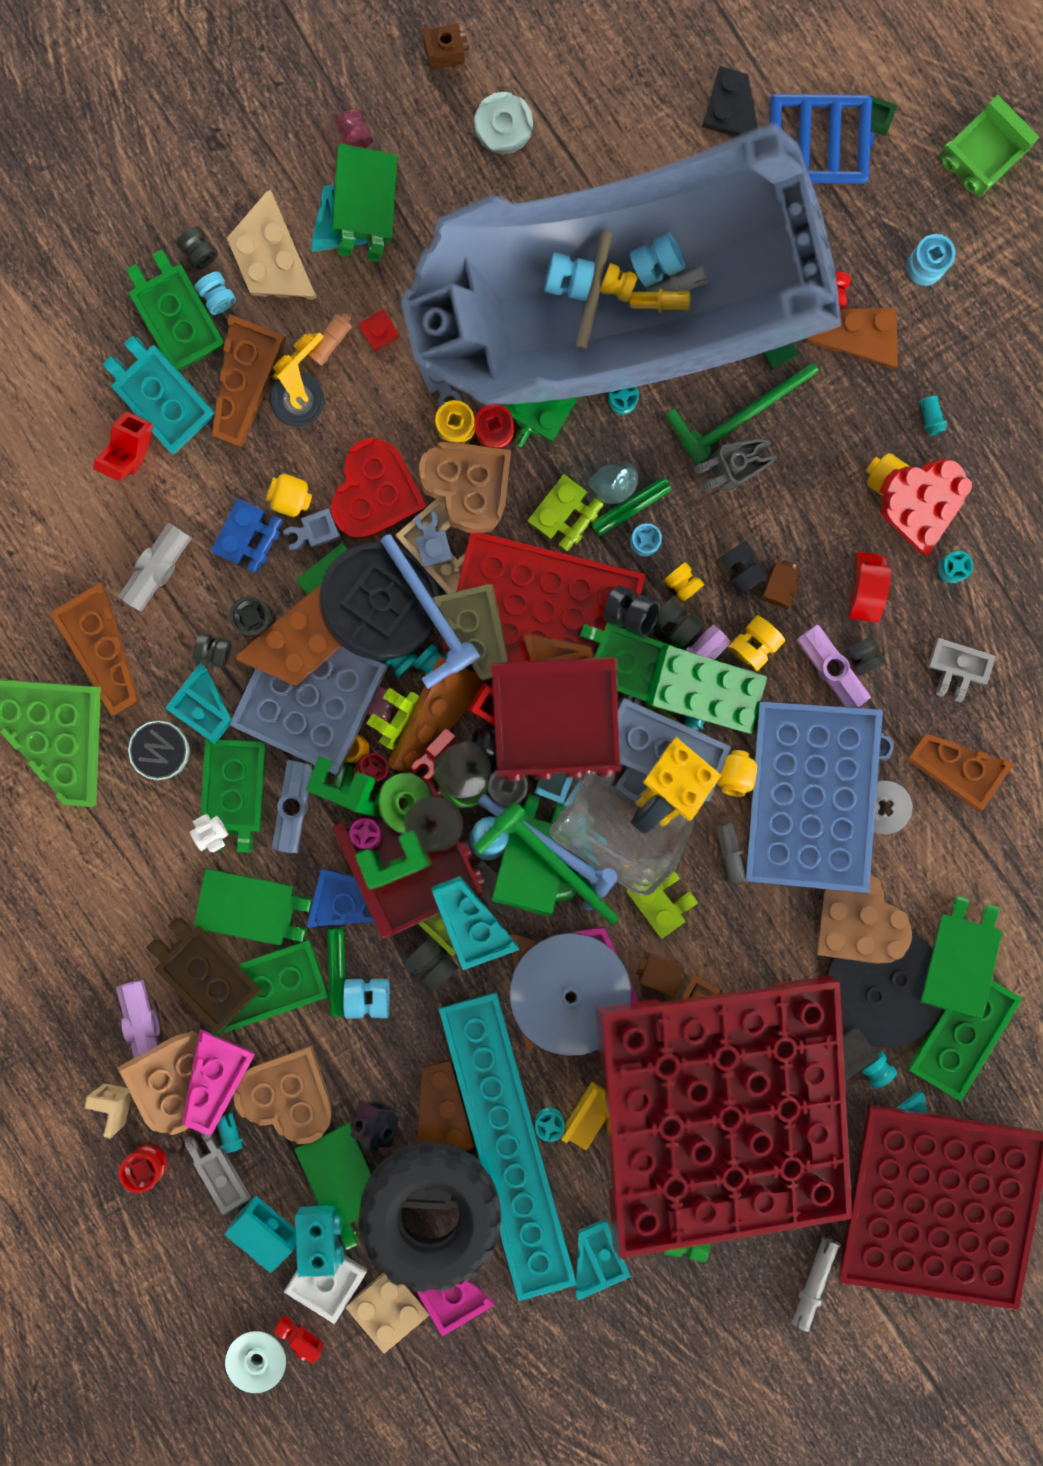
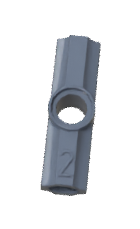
(289, 826)

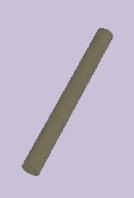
(592, 299)

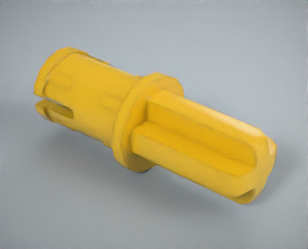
(661, 300)

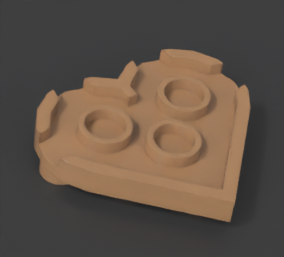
(469, 481)
(862, 926)
(161, 1082)
(288, 1095)

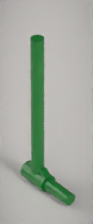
(699, 446)
(512, 820)

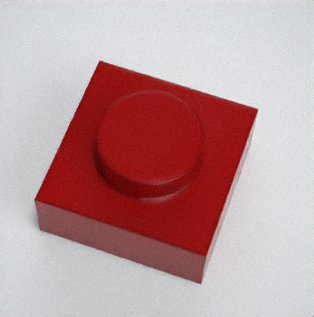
(378, 330)

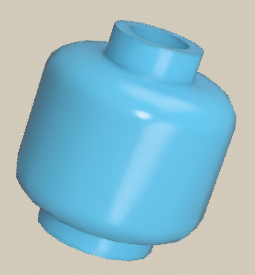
(496, 848)

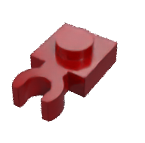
(302, 1342)

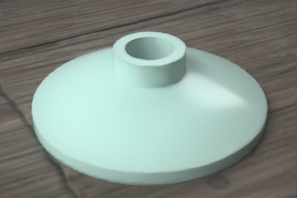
(250, 1374)

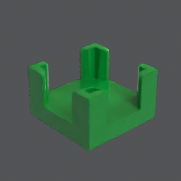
(345, 791)
(378, 876)

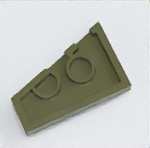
(477, 621)

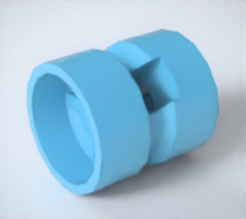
(658, 259)
(930, 259)
(579, 279)
(356, 998)

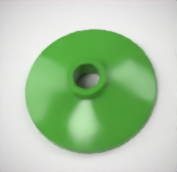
(409, 790)

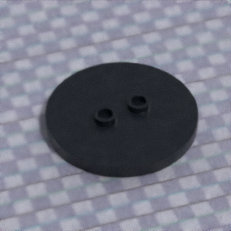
(372, 605)
(886, 996)

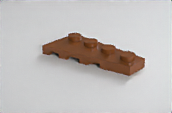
(96, 642)

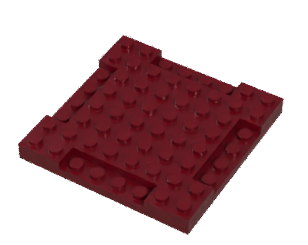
(725, 1115)

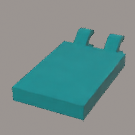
(160, 395)

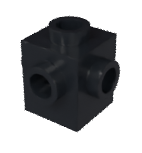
(375, 1125)

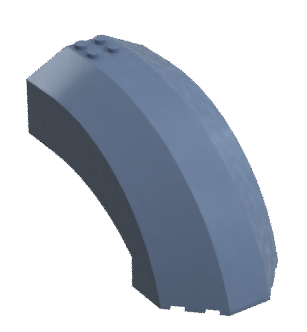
(736, 209)

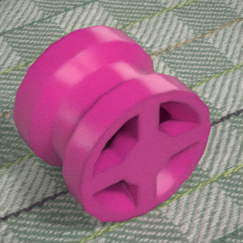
(360, 828)

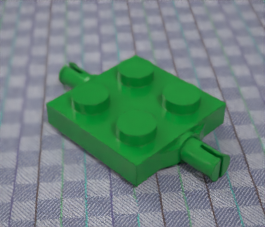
(540, 418)

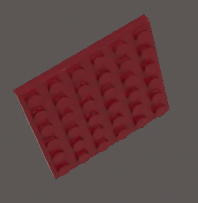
(943, 1207)

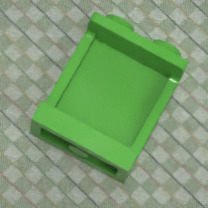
(988, 147)

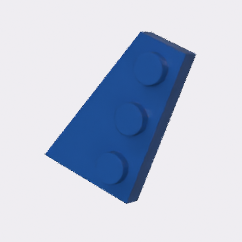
(338, 901)

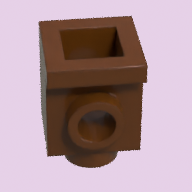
(441, 54)
(781, 584)

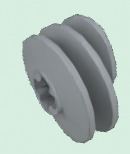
(900, 807)

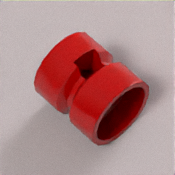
(494, 426)
(138, 1173)

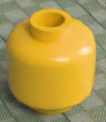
(881, 468)
(288, 495)
(738, 774)

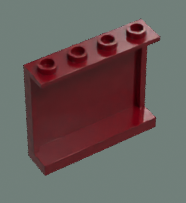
(556, 717)
(411, 897)

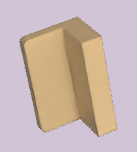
(110, 1100)

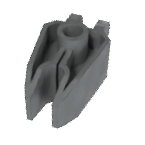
(734, 464)

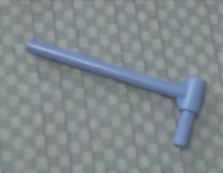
(460, 654)
(600, 880)

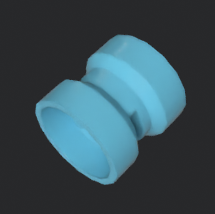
(214, 291)
(647, 535)

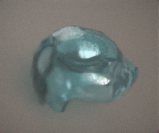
(614, 483)

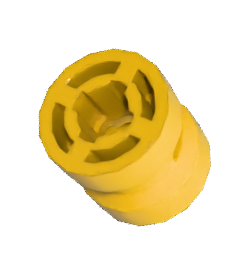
(618, 282)
(683, 582)

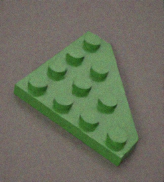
(56, 733)

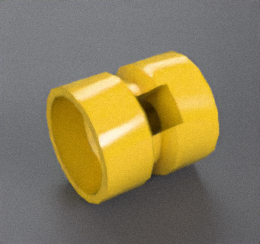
(455, 422)
(764, 636)

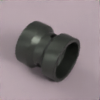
(198, 250)
(212, 650)
(865, 656)

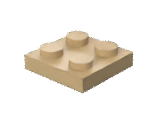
(387, 1311)

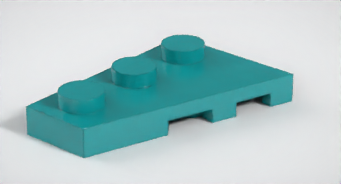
(470, 925)

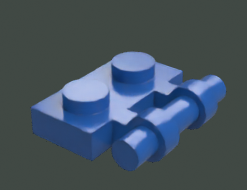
(239, 532)

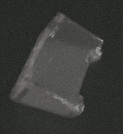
(600, 831)

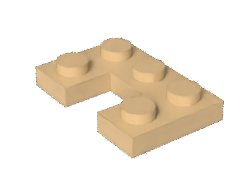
(447, 573)

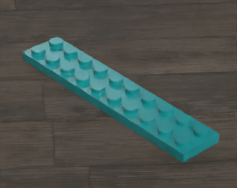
(507, 1145)

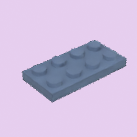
(647, 735)

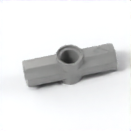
(154, 567)

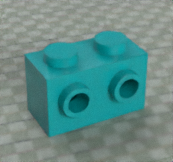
(262, 1234)
(318, 1241)

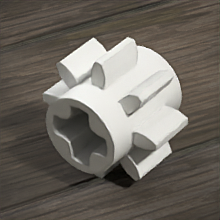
(208, 833)

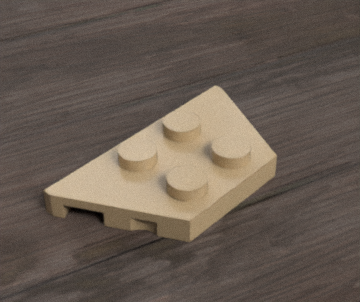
(268, 253)

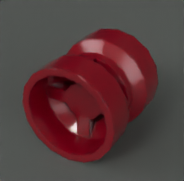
(374, 766)

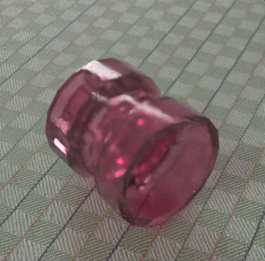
(353, 129)
(380, 706)

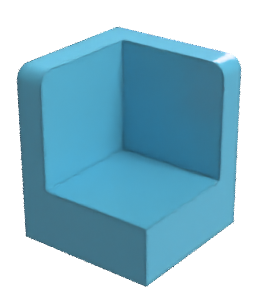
(554, 788)

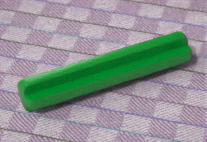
(631, 506)
(336, 971)

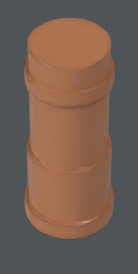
(333, 336)

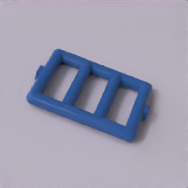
(835, 103)

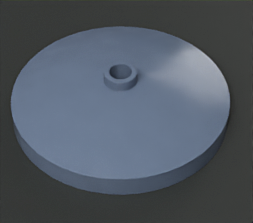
(555, 968)

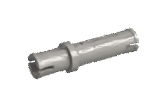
(811, 1295)

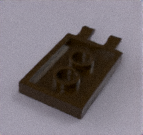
(204, 975)

